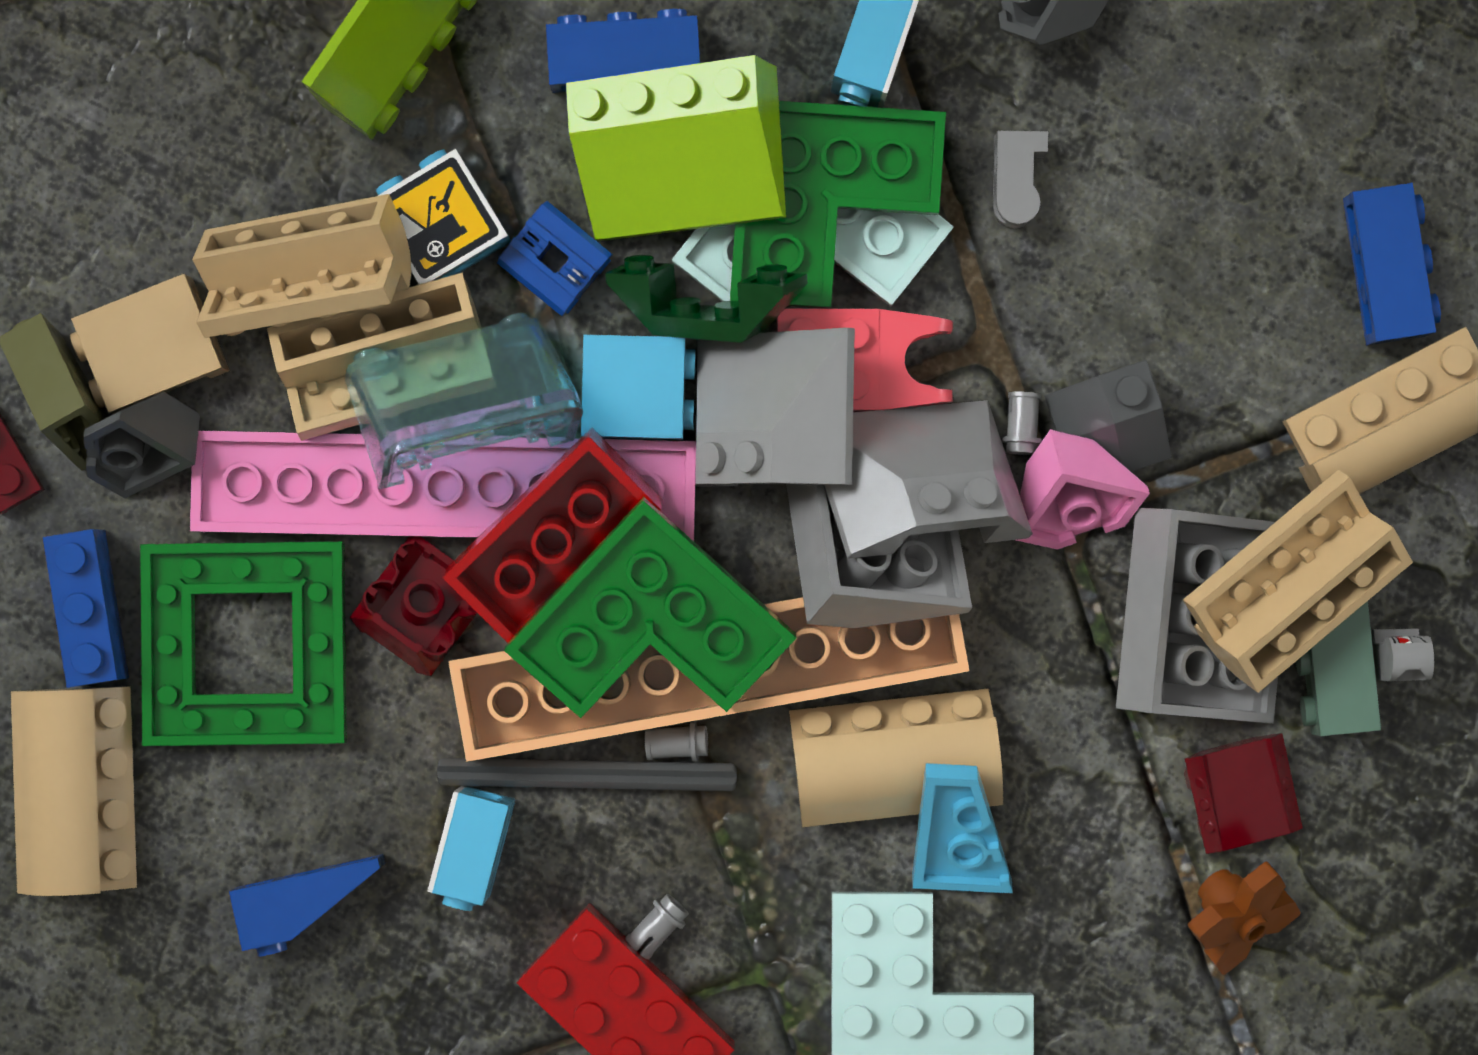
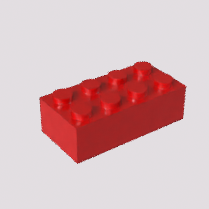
(547, 534)
(616, 997)

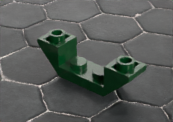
(651, 295)

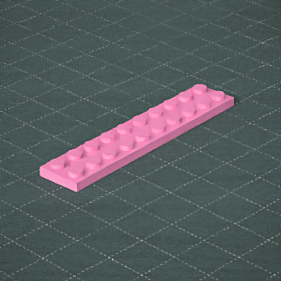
(330, 486)

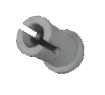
(1022, 423)
(677, 742)
(657, 925)

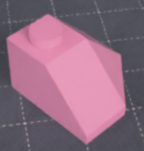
(1076, 488)

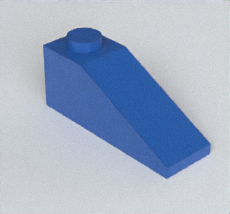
(285, 906)

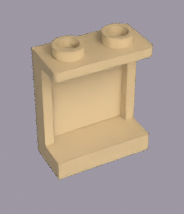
(146, 344)

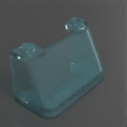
(461, 395)

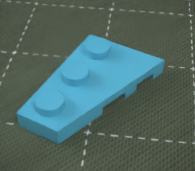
(957, 834)

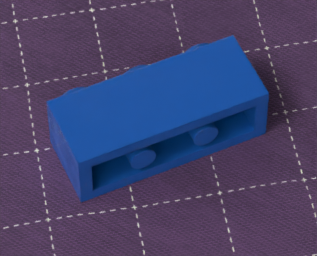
(619, 45)
(1391, 263)
(85, 607)

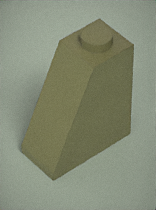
(52, 385)

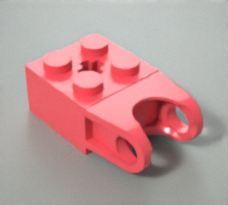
(879, 352)

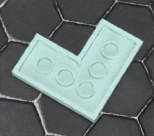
(871, 246)
(886, 987)

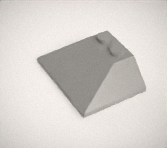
(775, 409)
(926, 475)

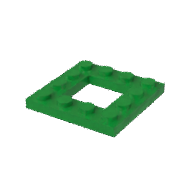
(169, 698)

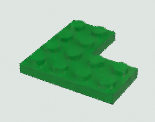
(836, 162)
(641, 591)

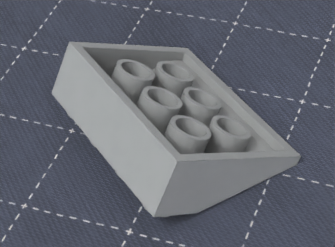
(914, 583)
(1162, 656)

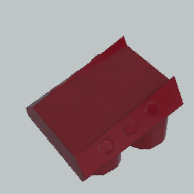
(414, 607)
(1243, 792)

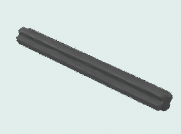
(587, 774)

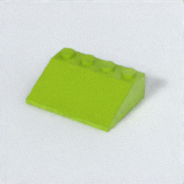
(379, 57)
(679, 147)

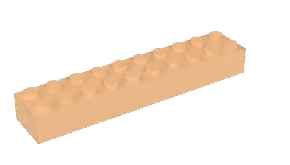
(512, 712)

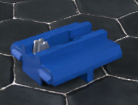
(583, 266)

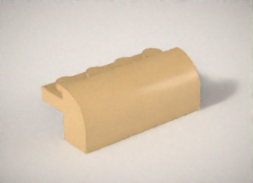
(302, 266)
(316, 352)
(1392, 416)
(1296, 582)
(873, 754)
(73, 791)

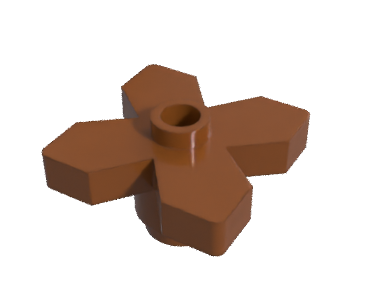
(1240, 913)

